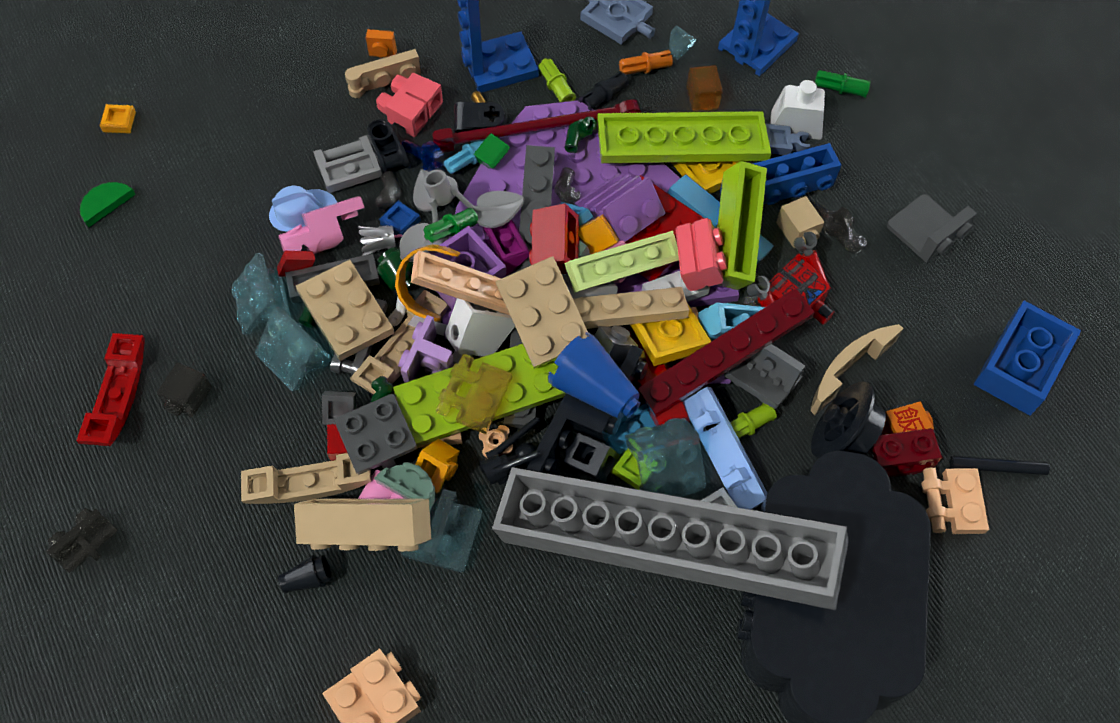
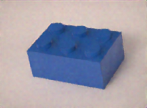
(1027, 358)

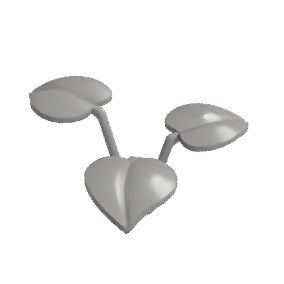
(438, 189)

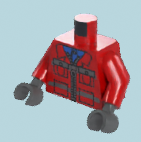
(802, 273)

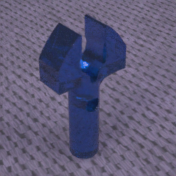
(428, 154)

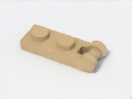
(381, 72)

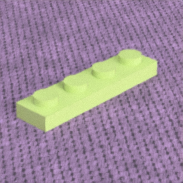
(622, 261)

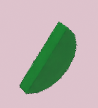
(103, 200)

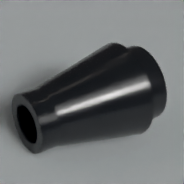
(307, 575)

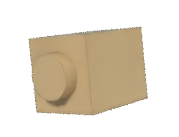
(798, 219)

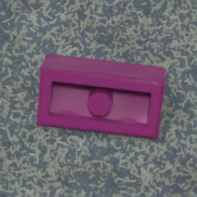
(507, 245)

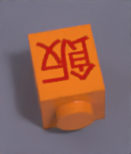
(907, 418)

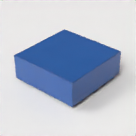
(400, 218)

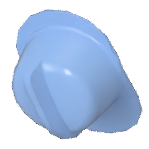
(293, 202)

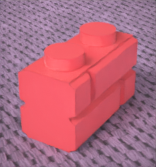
(700, 255)

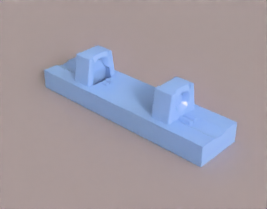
(725, 450)

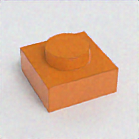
(381, 43)

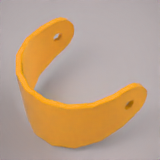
(401, 287)

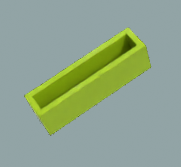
(741, 222)

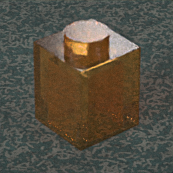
(704, 88)

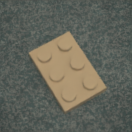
(345, 310)
(542, 310)

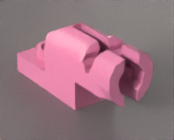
(321, 227)

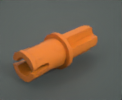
(646, 62)

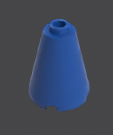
(594, 378)

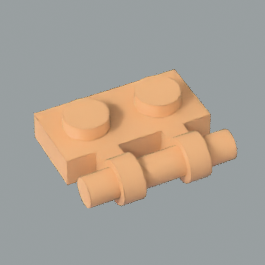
(964, 501)

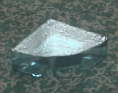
(680, 42)

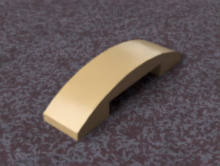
(873, 343)
(388, 358)
(301, 483)

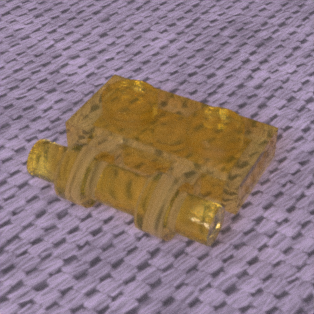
(483, 397)

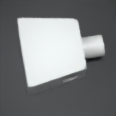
(800, 109)
(476, 329)

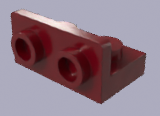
(907, 452)

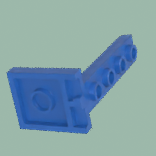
(757, 36)
(493, 61)

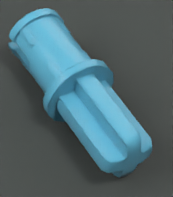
(463, 157)

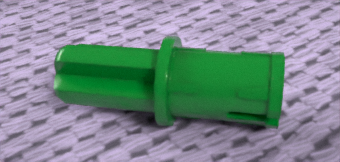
(842, 83)
(450, 225)

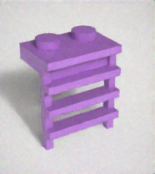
(625, 203)

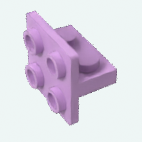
(424, 352)

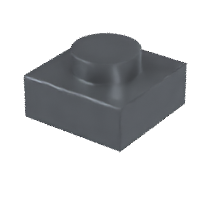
(336, 404)

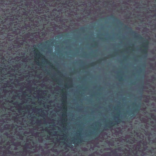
(668, 458)

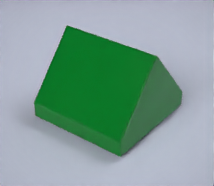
(491, 151)

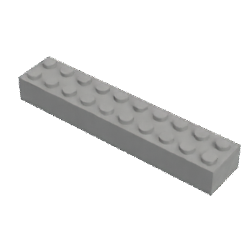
(675, 536)

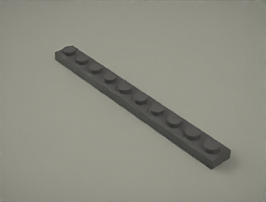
(537, 195)

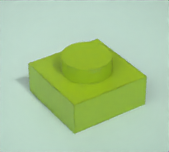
(628, 469)

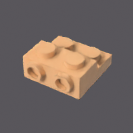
(374, 693)

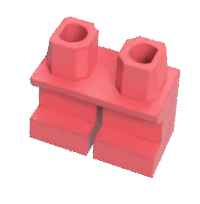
(413, 102)

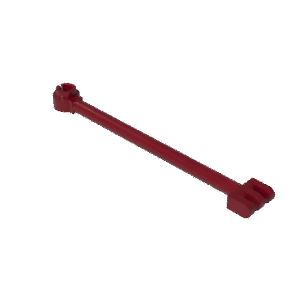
(446, 139)

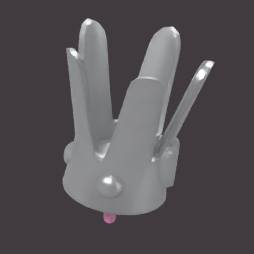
(377, 238)

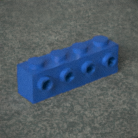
(799, 173)

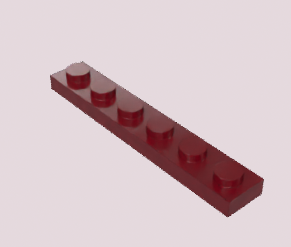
(725, 352)

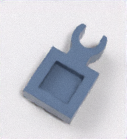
(783, 141)

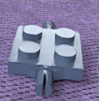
(618, 18)

